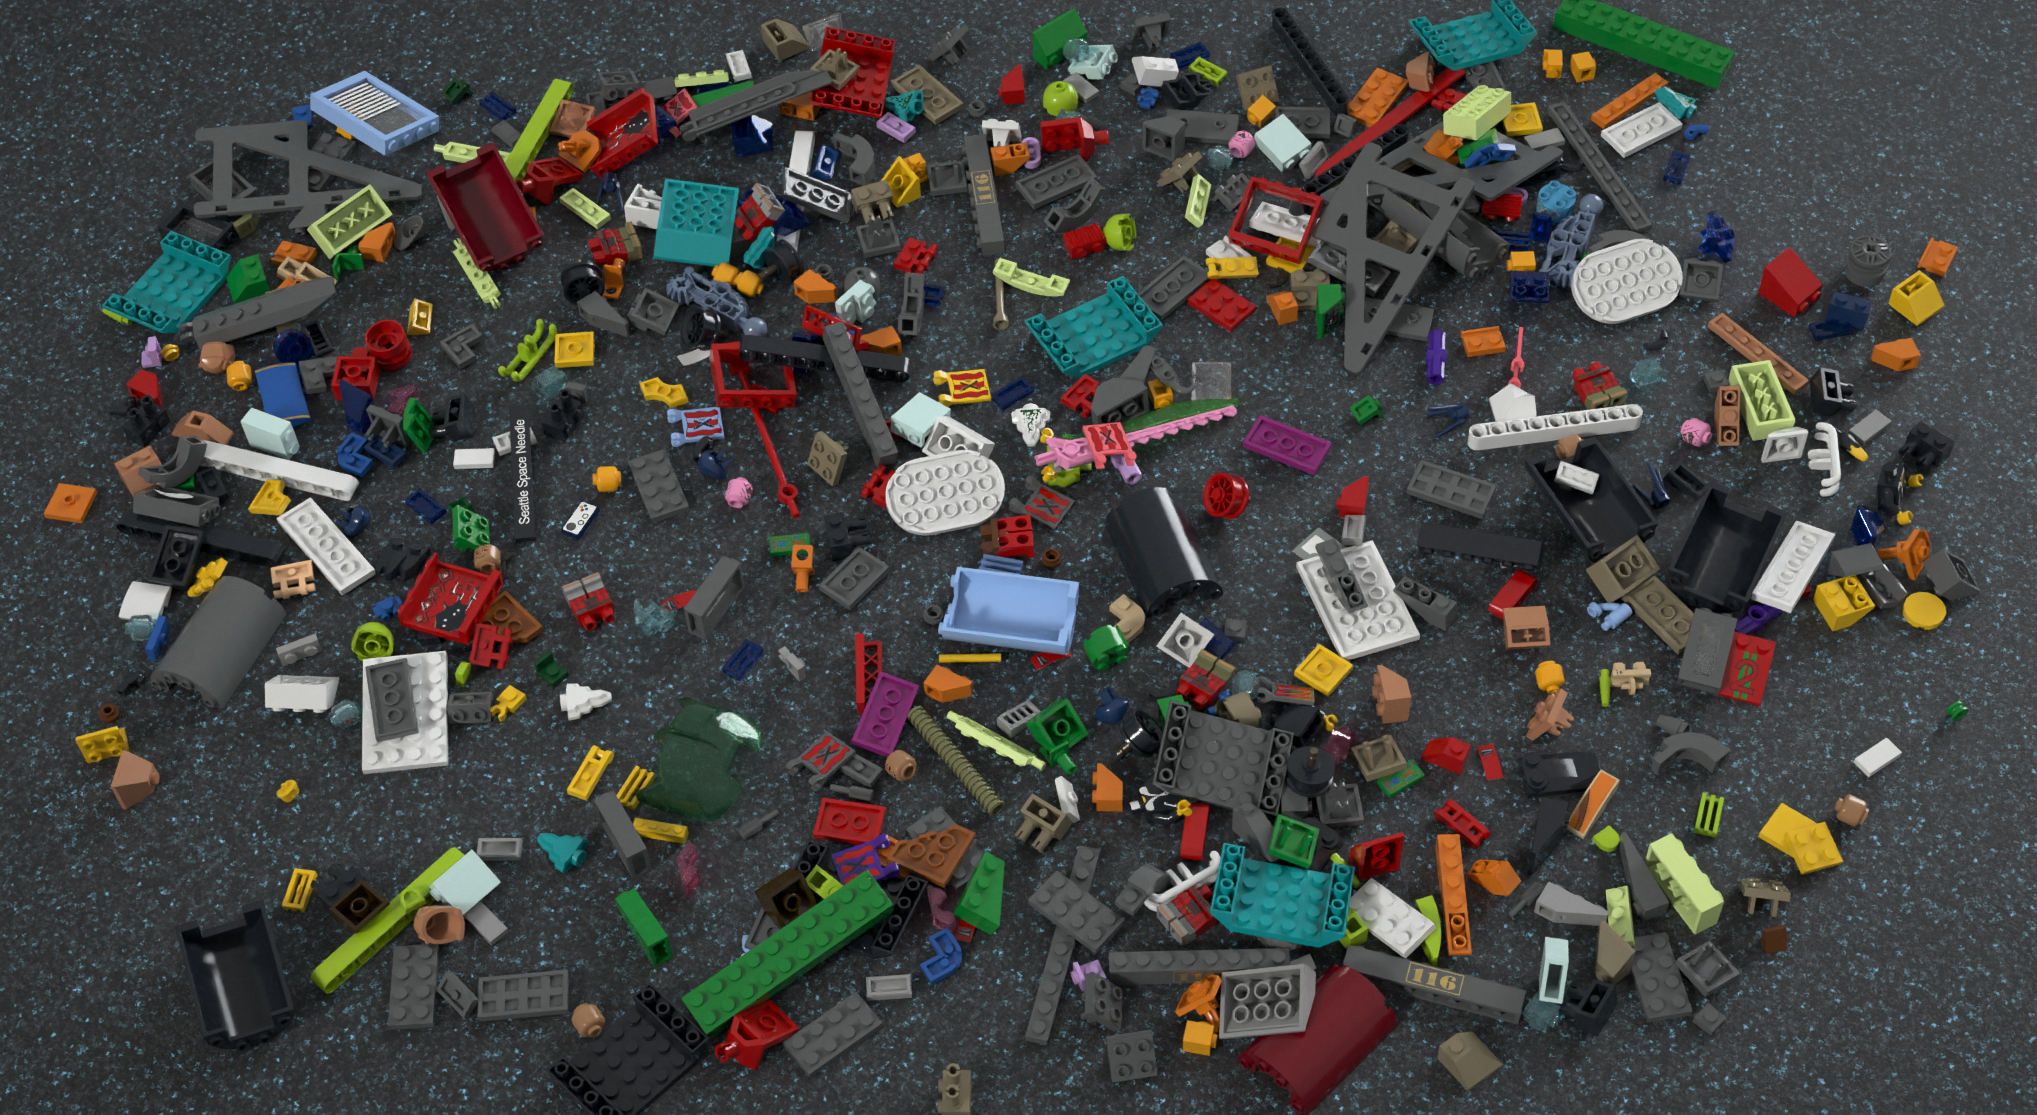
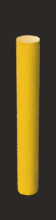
(948, 658)

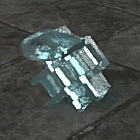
(653, 621)

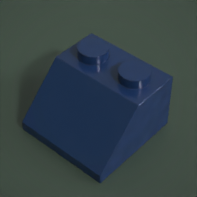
(1849, 309)

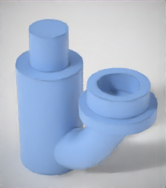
(1615, 618)

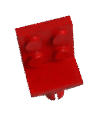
(1071, 134)
(545, 175)
(754, 1032)

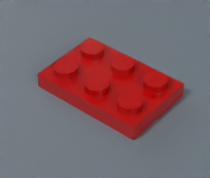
(1221, 305)
(848, 821)

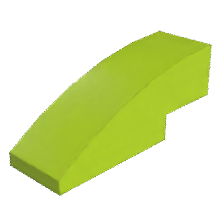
(1431, 944)

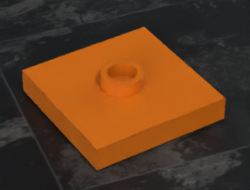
(70, 503)

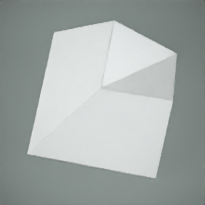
(1512, 404)
(1784, 444)
(1185, 640)

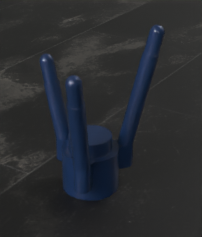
(608, 184)
(1456, 412)
(1659, 495)

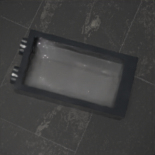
(208, 231)

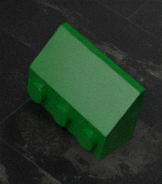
(1050, 38)

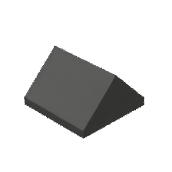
(1854, 561)

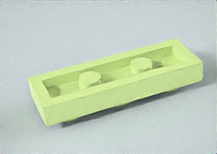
(701, 78)
(1198, 201)
(585, 208)
(1620, 913)

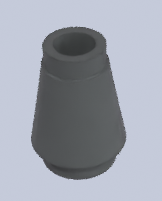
(1672, 725)

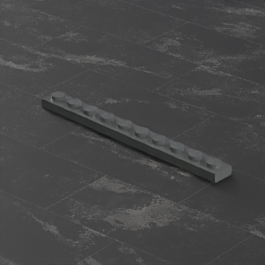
(1599, 168)
(1059, 956)

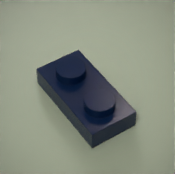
(391, 456)

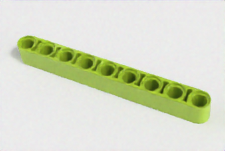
(537, 129)
(379, 931)

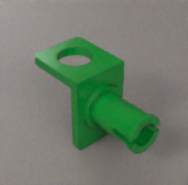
(348, 261)
(1060, 756)

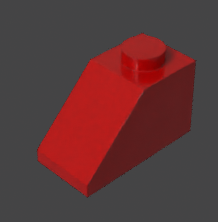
(1013, 87)
(145, 384)
(1353, 498)
(1447, 753)

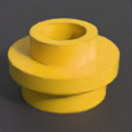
(170, 352)

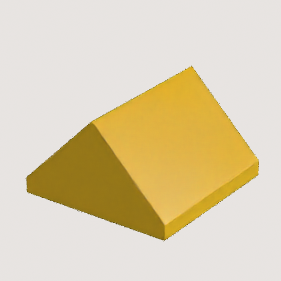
(902, 183)

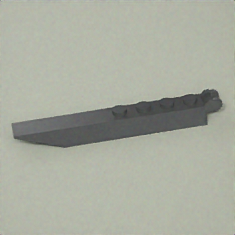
(751, 101)
(258, 313)

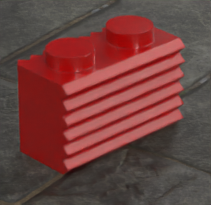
(1505, 205)
(1084, 241)

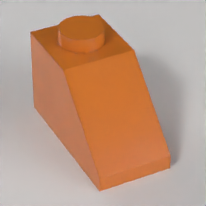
(377, 243)
(1283, 306)

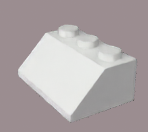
(951, 436)
(300, 693)

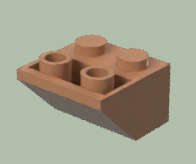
(1526, 627)
(1392, 695)

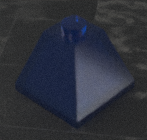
(355, 404)
(1867, 527)

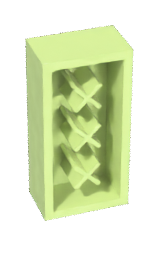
(1477, 112)
(349, 221)
(1761, 399)
(1684, 883)

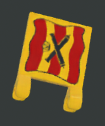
(963, 386)

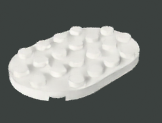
(1626, 281)
(945, 492)

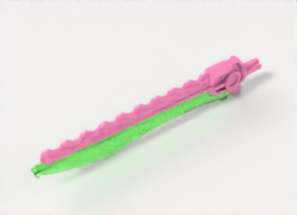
(1075, 450)

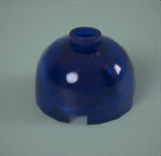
(292, 346)

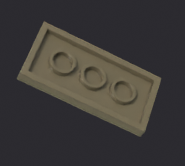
(937, 99)
(1661, 612)

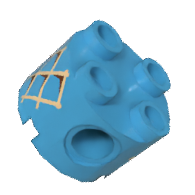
(1556, 200)

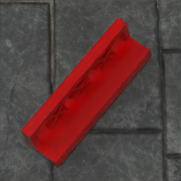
(817, 326)
(861, 672)

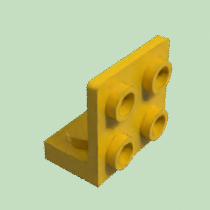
(103, 744)

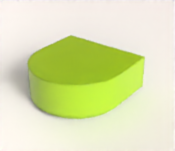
(462, 673)
(1607, 839)
(411, 899)

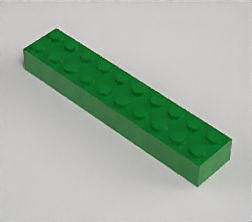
(1645, 40)
(788, 953)

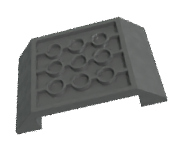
(1221, 760)

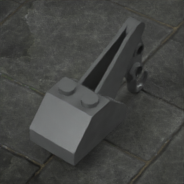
(1127, 396)

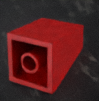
(1790, 283)

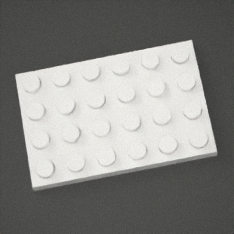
(1368, 630)
(430, 695)

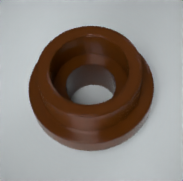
(1051, 553)
(110, 717)

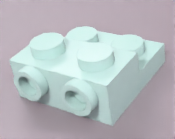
(1097, 63)
(856, 303)

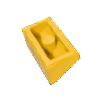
(419, 318)

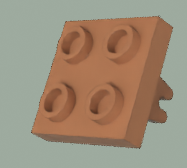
(571, 118)
(1549, 716)

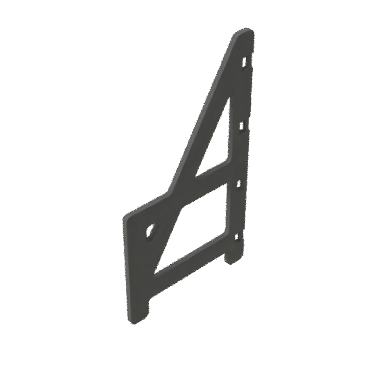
(263, 139)
(1506, 174)
(1352, 201)

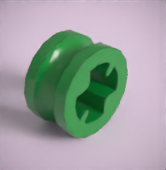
(1957, 711)

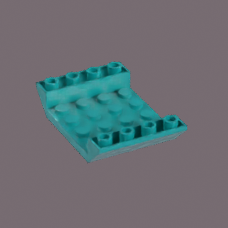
(1477, 37)
(696, 223)
(174, 285)
(1097, 330)
(1281, 899)

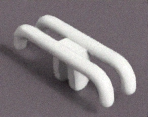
(1827, 458)
(1204, 877)

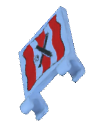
(696, 424)

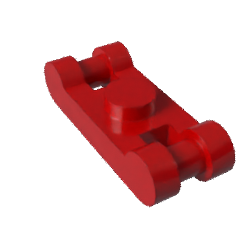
(1462, 823)

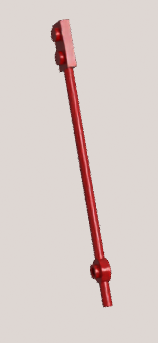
(787, 492)

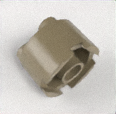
(1239, 709)

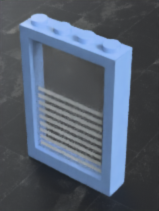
(374, 113)

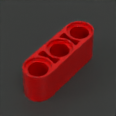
(1513, 593)
(1194, 832)

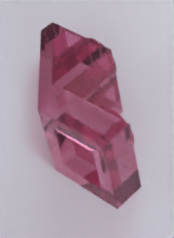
(1340, 743)
(689, 874)
(938, 903)

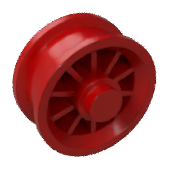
(1226, 495)

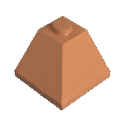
(133, 779)

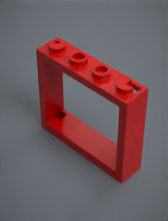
(1267, 247)
(747, 398)

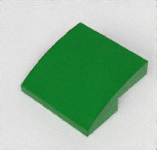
(418, 424)

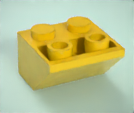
(1916, 298)
(1842, 602)

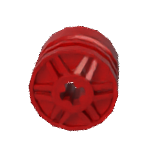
(389, 345)

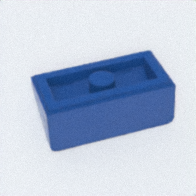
(824, 163)

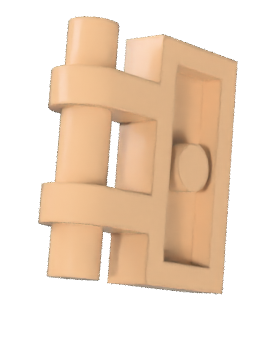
(293, 574)

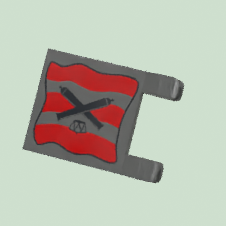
(1044, 505)
(1285, 692)
(822, 758)

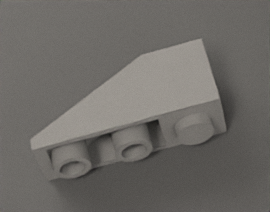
(1564, 907)

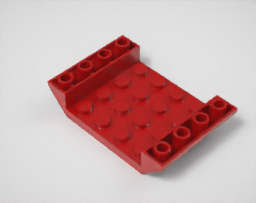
(867, 88)

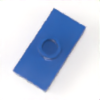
(157, 638)

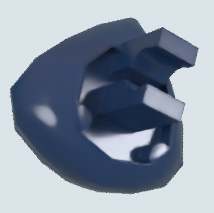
(712, 465)
(355, 521)
(1113, 709)

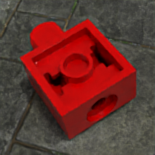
(359, 370)

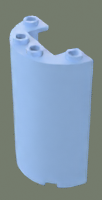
(1011, 611)

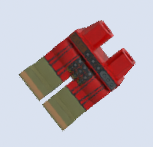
(615, 244)
(1598, 387)
(1205, 680)

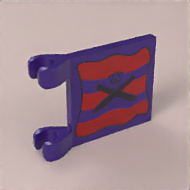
(858, 859)

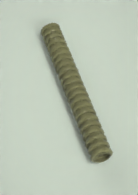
(955, 760)

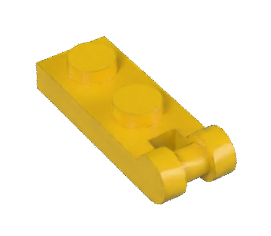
(1232, 267)
(590, 772)

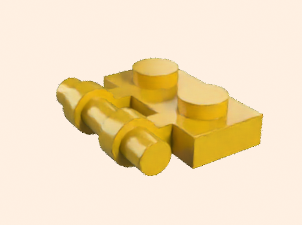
(206, 577)

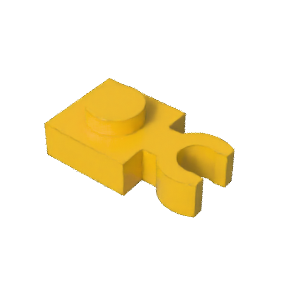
(509, 700)

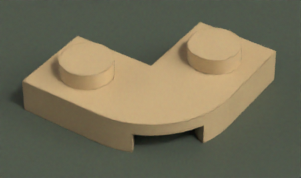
(1131, 617)

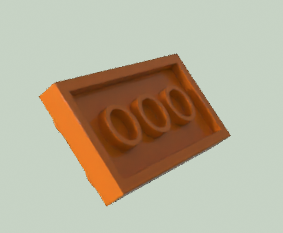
(1377, 97)

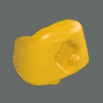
(288, 791)

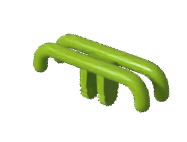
(529, 352)

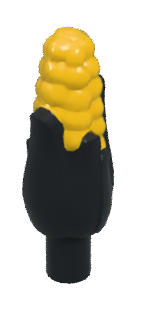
(1850, 445)

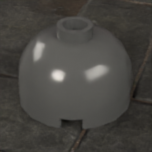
(866, 275)

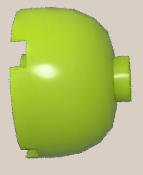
(1060, 96)
(1120, 231)
(372, 641)

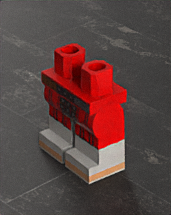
(758, 212)
(593, 609)
(1188, 915)

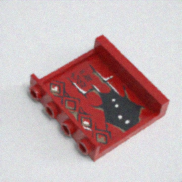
(624, 131)
(449, 600)

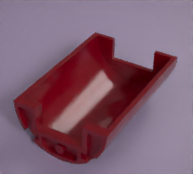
(487, 210)
(1340, 1033)

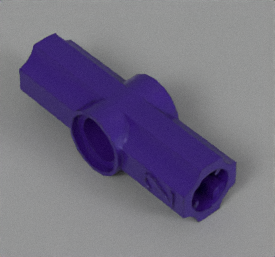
(1436, 357)
(1756, 618)

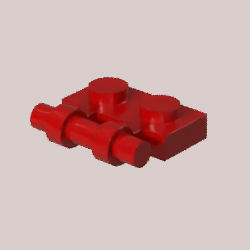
(1447, 99)
(912, 252)
(1079, 394)
(879, 494)
(484, 645)

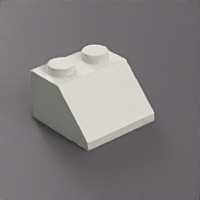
(1154, 70)

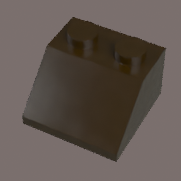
(786, 897)
(358, 907)

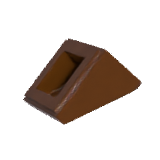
(1774, 939)

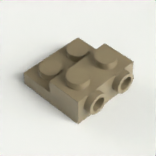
(1304, 287)

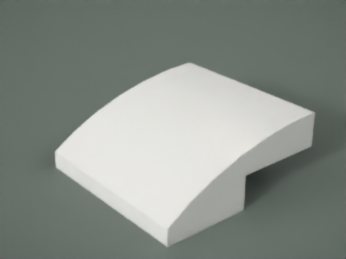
(145, 600)

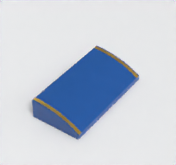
(283, 393)

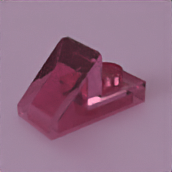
(399, 397)

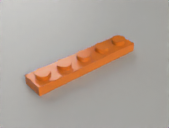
(1628, 101)

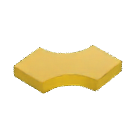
(670, 394)

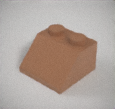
(129, 468)

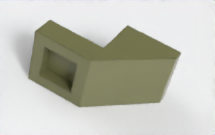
(246, 225)

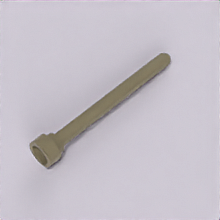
(1000, 320)

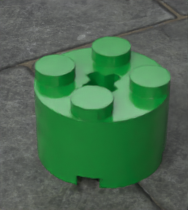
(1106, 647)

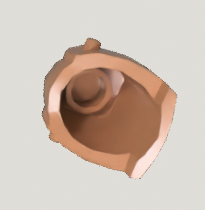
(216, 357)
(439, 924)

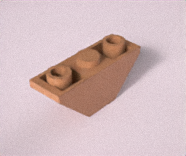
(1420, 72)
(1727, 415)
(204, 427)

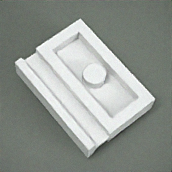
(1225, 249)

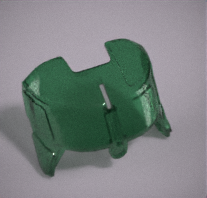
(692, 774)

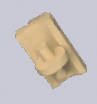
(1630, 679)

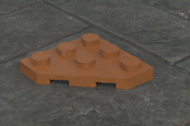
(508, 613)
(933, 854)

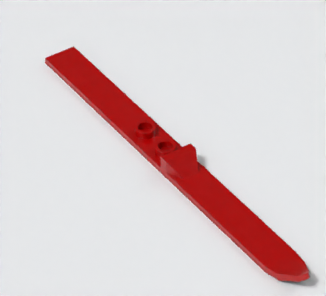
(1396, 116)

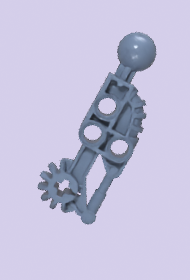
(1571, 240)
(720, 298)

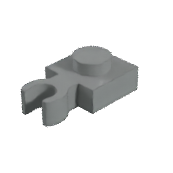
(794, 664)

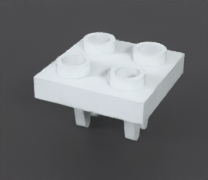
(1001, 132)

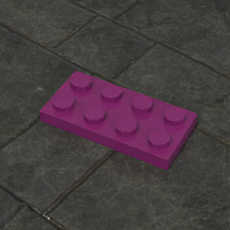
(1287, 445)
(885, 714)

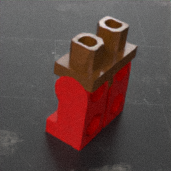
(1009, 537)

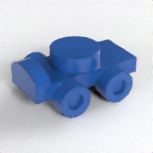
(1148, 98)
(387, 606)

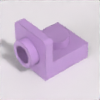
(151, 356)
(1079, 972)

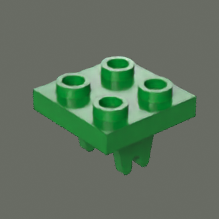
(469, 529)
(1293, 841)

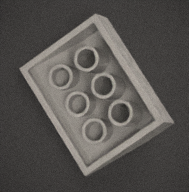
(1266, 1001)

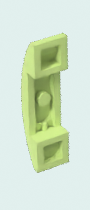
(1028, 281)

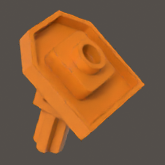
(1444, 147)
(580, 150)
(1911, 552)
(1202, 999)

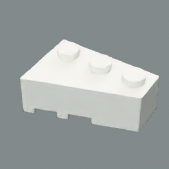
(643, 207)

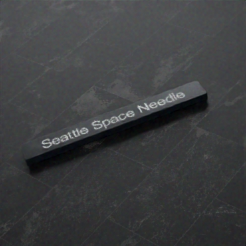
(522, 474)

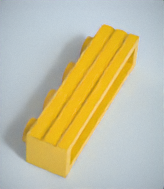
(661, 830)

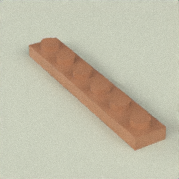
(1757, 352)

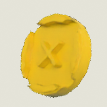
(1924, 610)

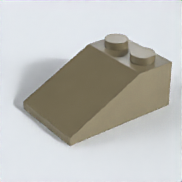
(1622, 569)

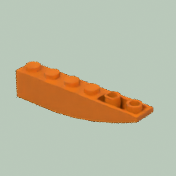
(1453, 894)

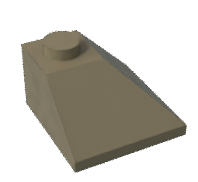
(1612, 955)
(1468, 1059)

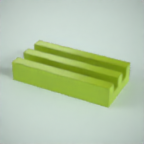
(1206, 72)
(1712, 800)

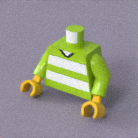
(1056, 474)

